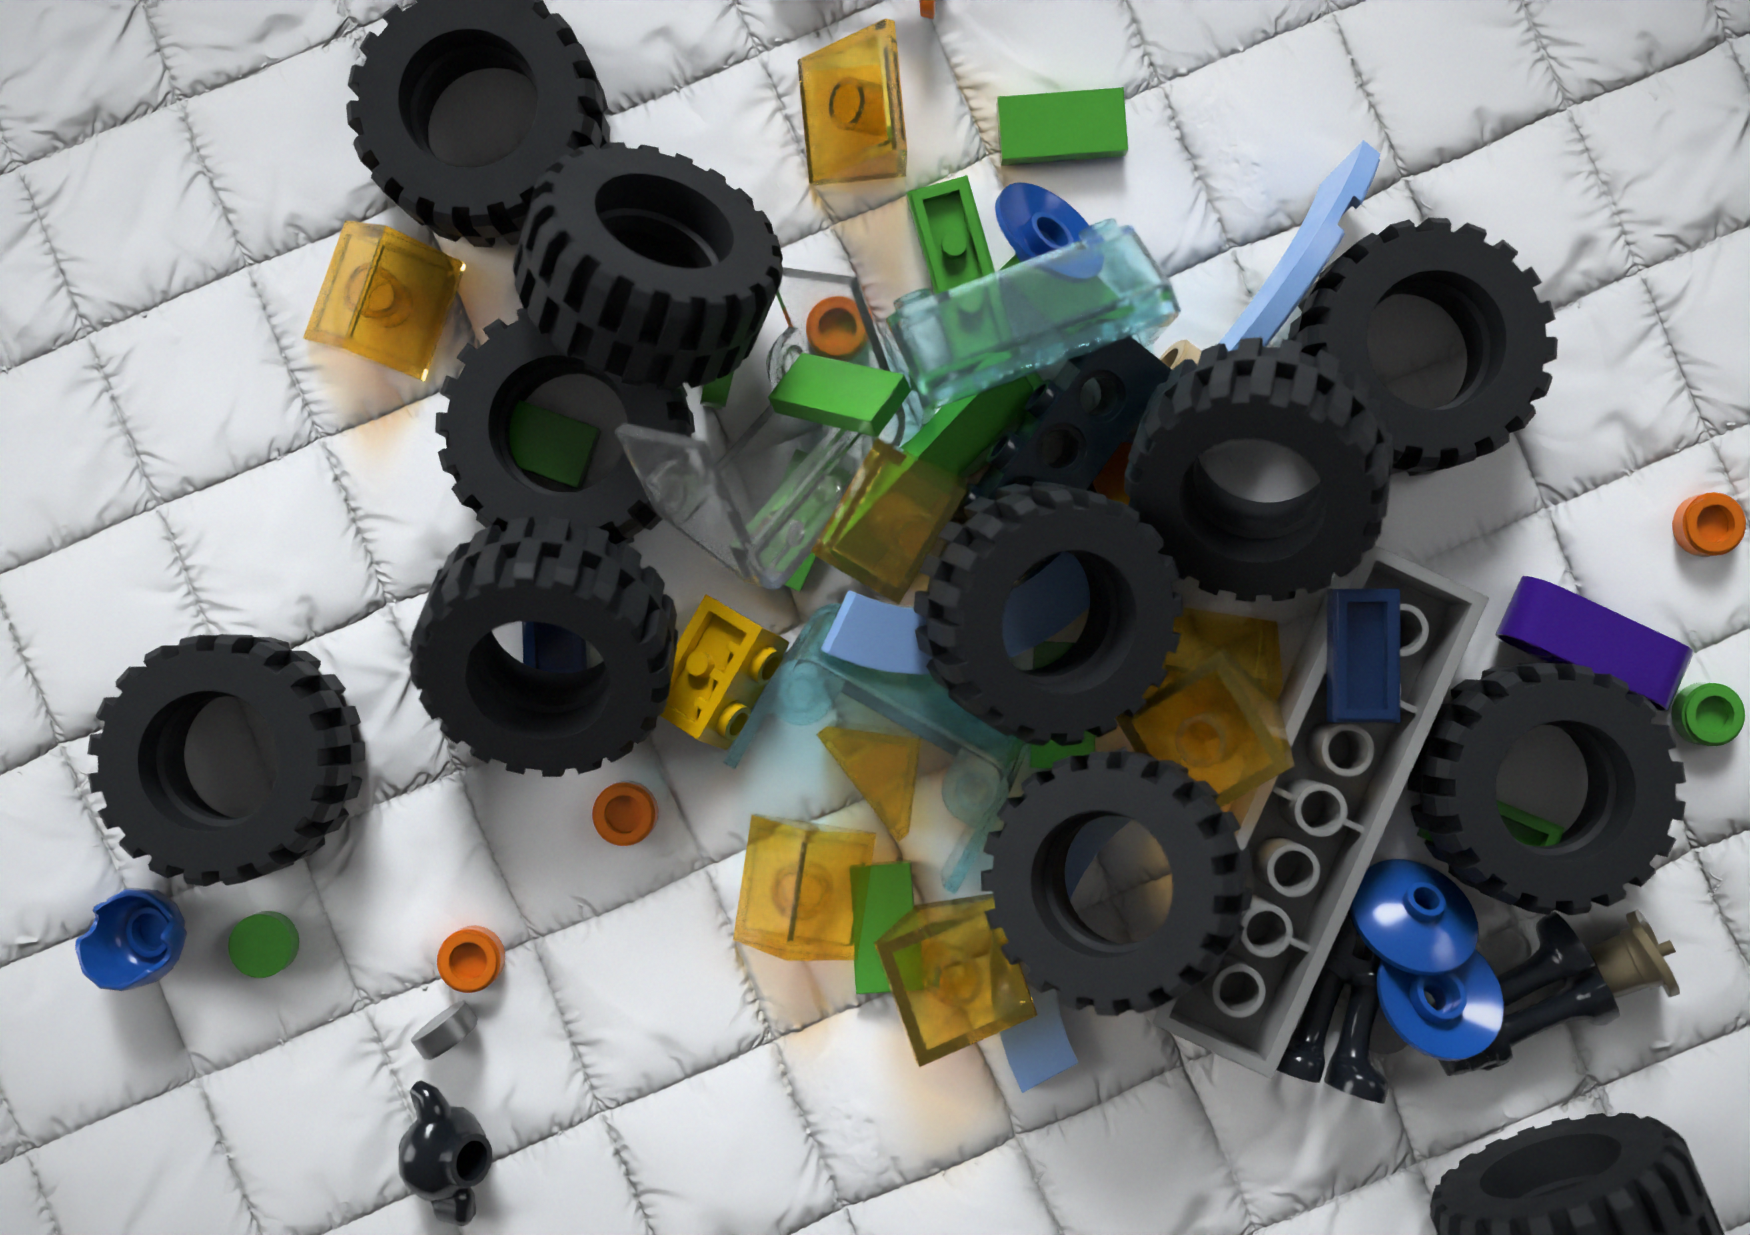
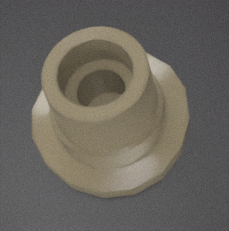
(1635, 959)

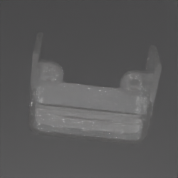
(784, 474)

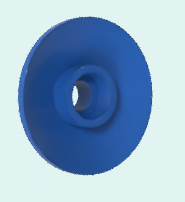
(1036, 220)
(1403, 933)
(1465, 1014)

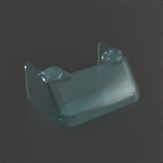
(1029, 317)
(984, 758)

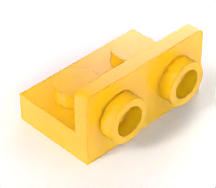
(720, 673)

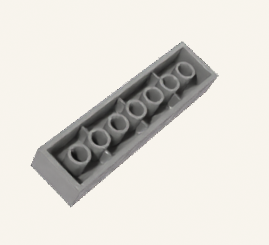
(1322, 819)

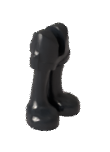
(1582, 998)
(1350, 1063)

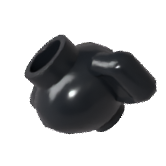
(444, 1155)

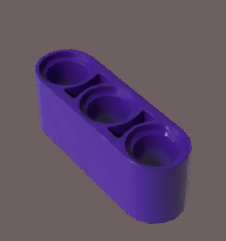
(1577, 631)

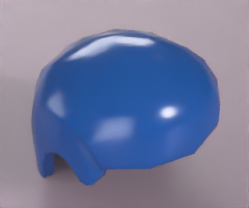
(132, 940)

